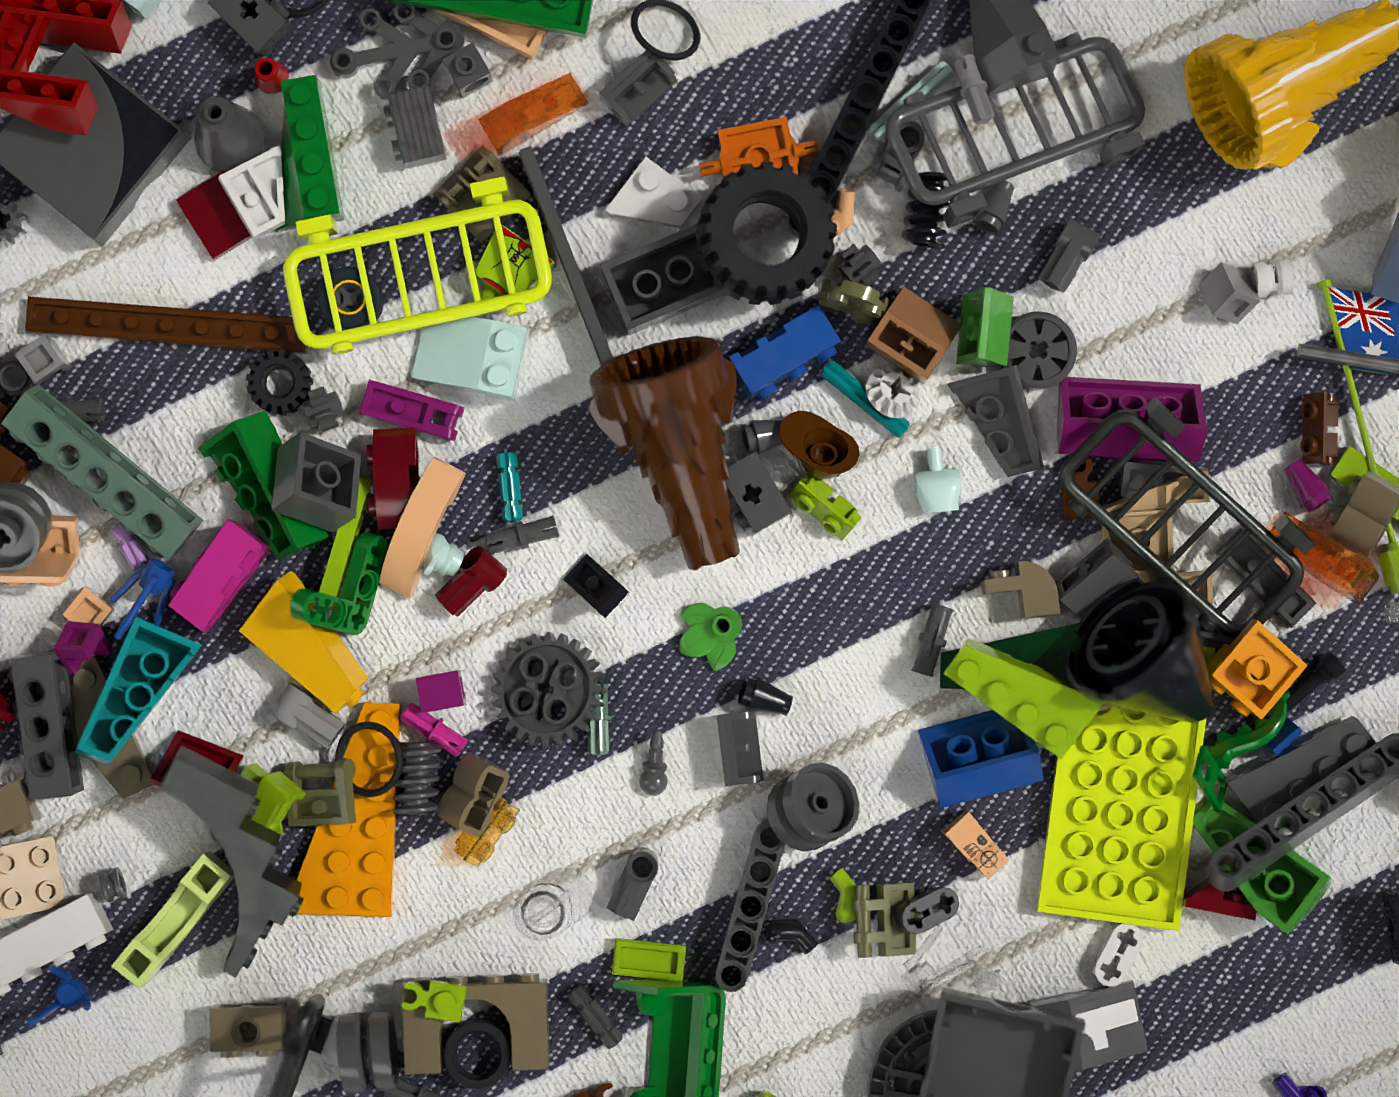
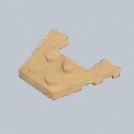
(1145, 515)

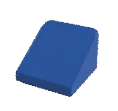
(1284, 738)

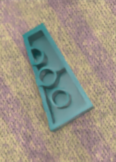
(139, 679)

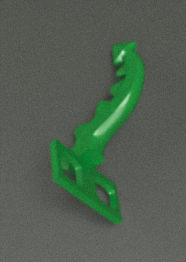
(1231, 746)

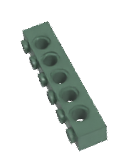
(121, 473)

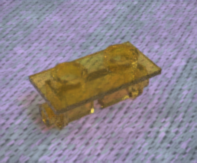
(479, 849)

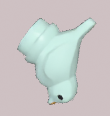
(443, 557)

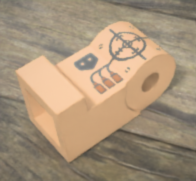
(975, 844)

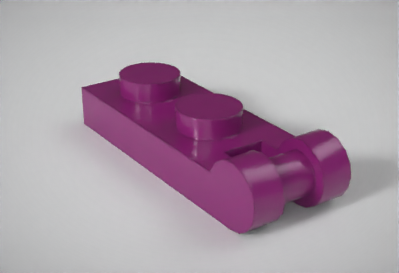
(410, 409)

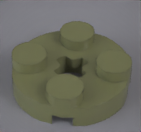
(853, 299)

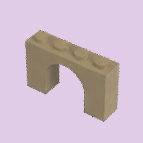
(520, 1000)

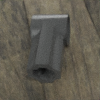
(1071, 249)
(633, 886)

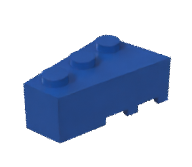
(785, 354)

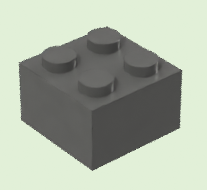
(316, 482)

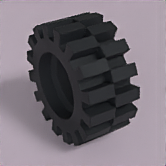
(258, 377)

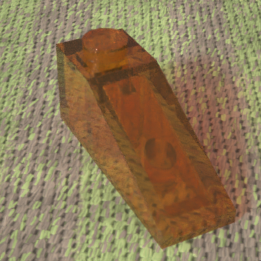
(531, 113)
(1335, 564)

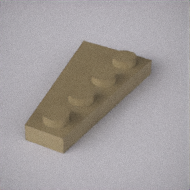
(129, 770)

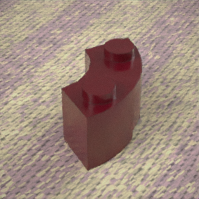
(394, 473)

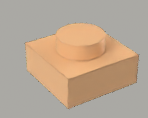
(88, 608)

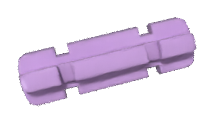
(131, 548)

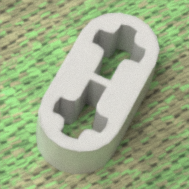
(1125, 958)

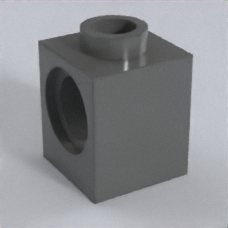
(467, 70)

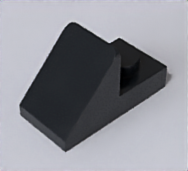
(596, 585)

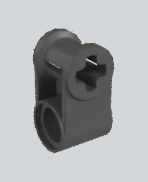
(887, 165)

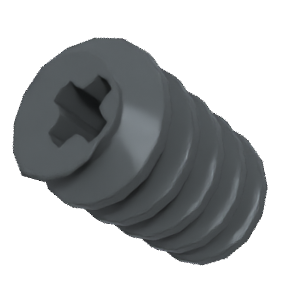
(417, 779)

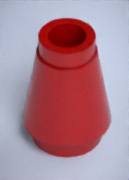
(270, 83)

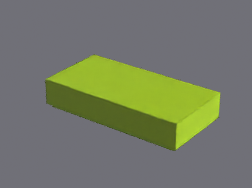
(649, 959)

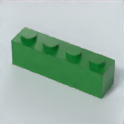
(307, 155)
(248, 460)

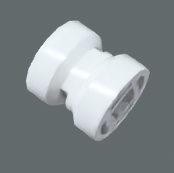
(1272, 277)

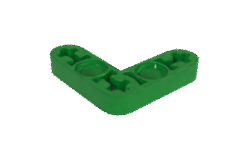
(353, 608)

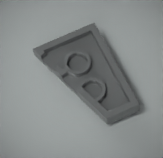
(1003, 417)

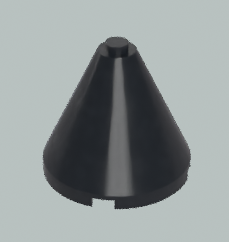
(1143, 652)

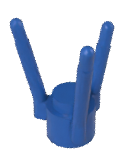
(154, 577)
(67, 994)

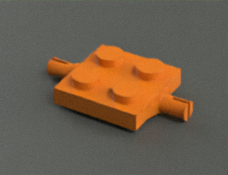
(756, 144)

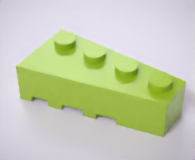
(1024, 694)

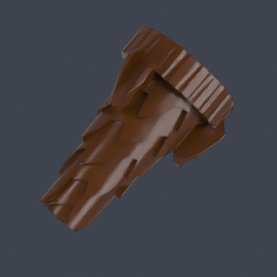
(670, 411)

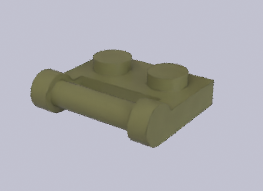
(323, 805)

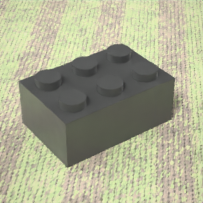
(660, 280)

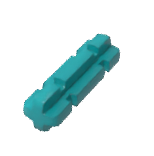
(509, 487)

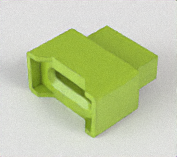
(276, 796)

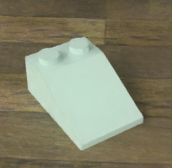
(472, 356)

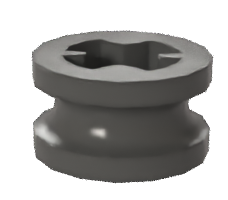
(112, 884)

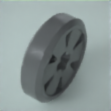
(1060, 349)

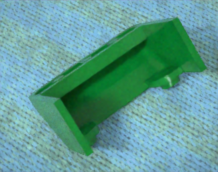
(684, 1036)

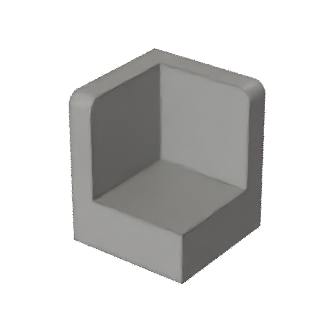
(1229, 293)
(42, 359)

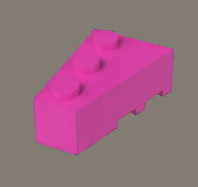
(218, 575)

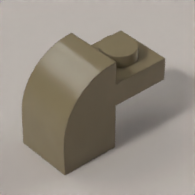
(1034, 585)

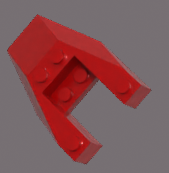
(52, 100)

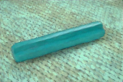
(857, 393)

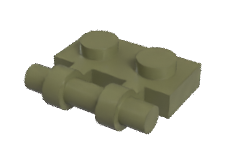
(889, 939)

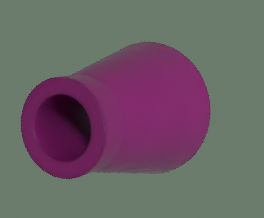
(1307, 486)

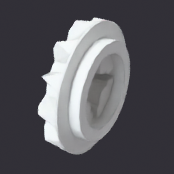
(879, 393)

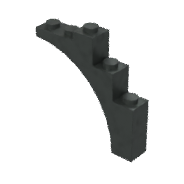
(226, 806)

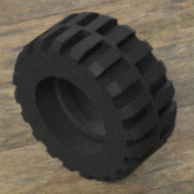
(795, 198)

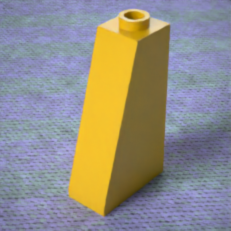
(304, 650)

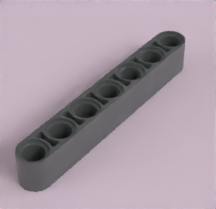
(1300, 823)

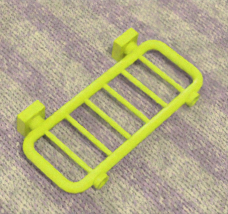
(320, 229)

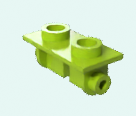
(836, 518)

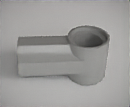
(301, 711)

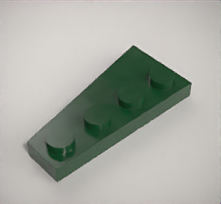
(1044, 649)

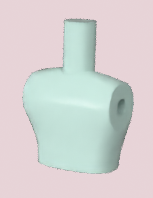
(938, 487)

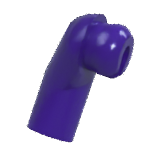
(1288, 1088)

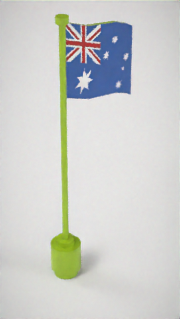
(1369, 327)

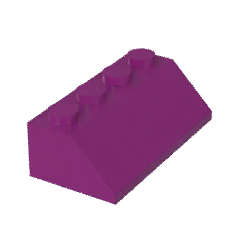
(1088, 401)

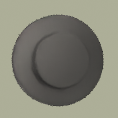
(14, 379)

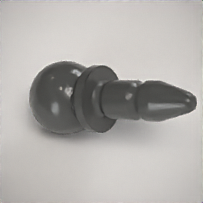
(653, 779)

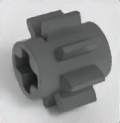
(14, 225)
(859, 265)
(323, 409)

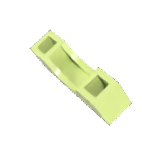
(175, 920)

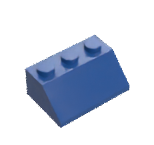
(978, 757)

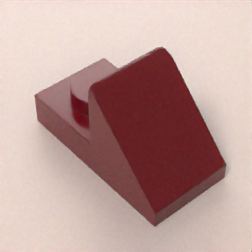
(1210, 899)

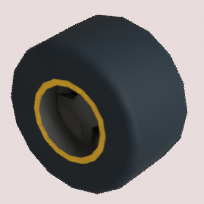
(347, 288)

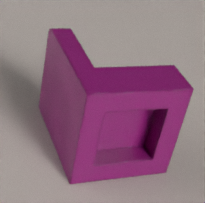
(79, 643)
(441, 691)

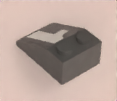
(1111, 1021)

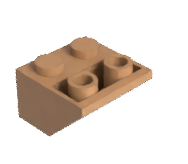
(913, 335)

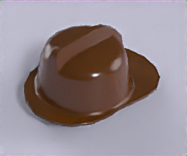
(818, 444)

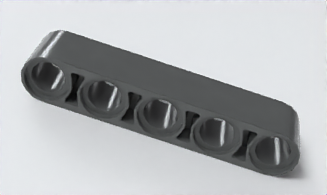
(749, 923)

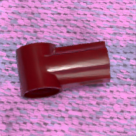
(477, 574)

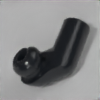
(790, 931)

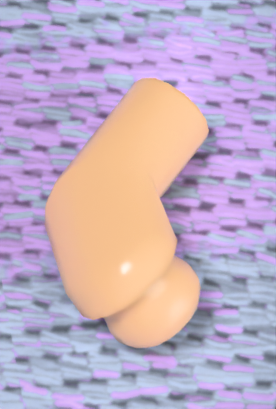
(844, 211)

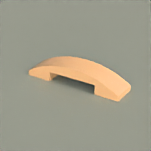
(419, 525)

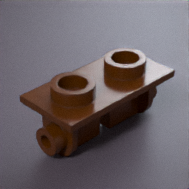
(1317, 413)

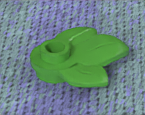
(706, 637)

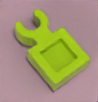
(441, 1001)

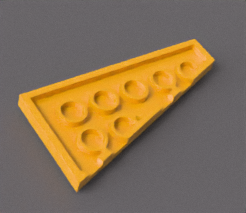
(353, 863)

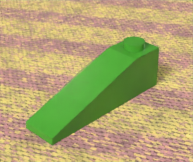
(1279, 893)

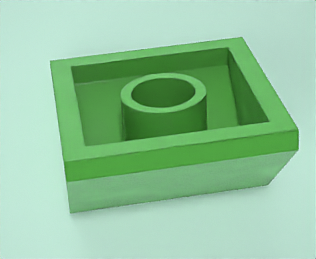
(985, 328)

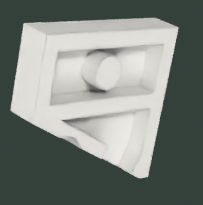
(257, 192)
(654, 197)

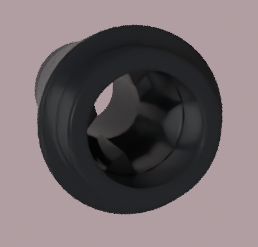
(764, 697)

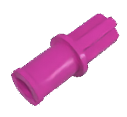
(433, 729)

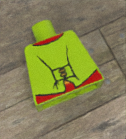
(521, 261)

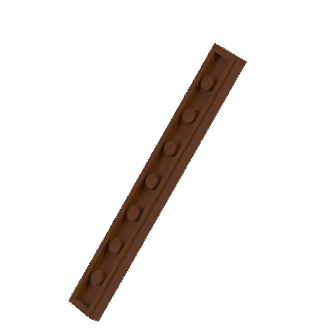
(162, 325)

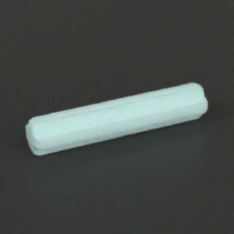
(928, 84)

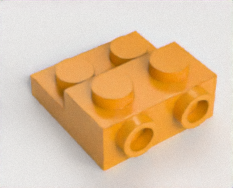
(1254, 670)

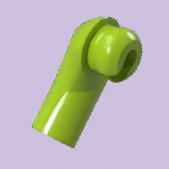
(846, 887)

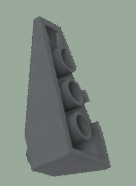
(1010, 44)

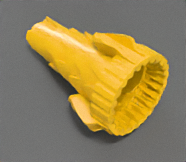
(1260, 94)

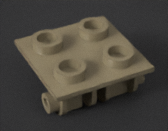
(457, 195)

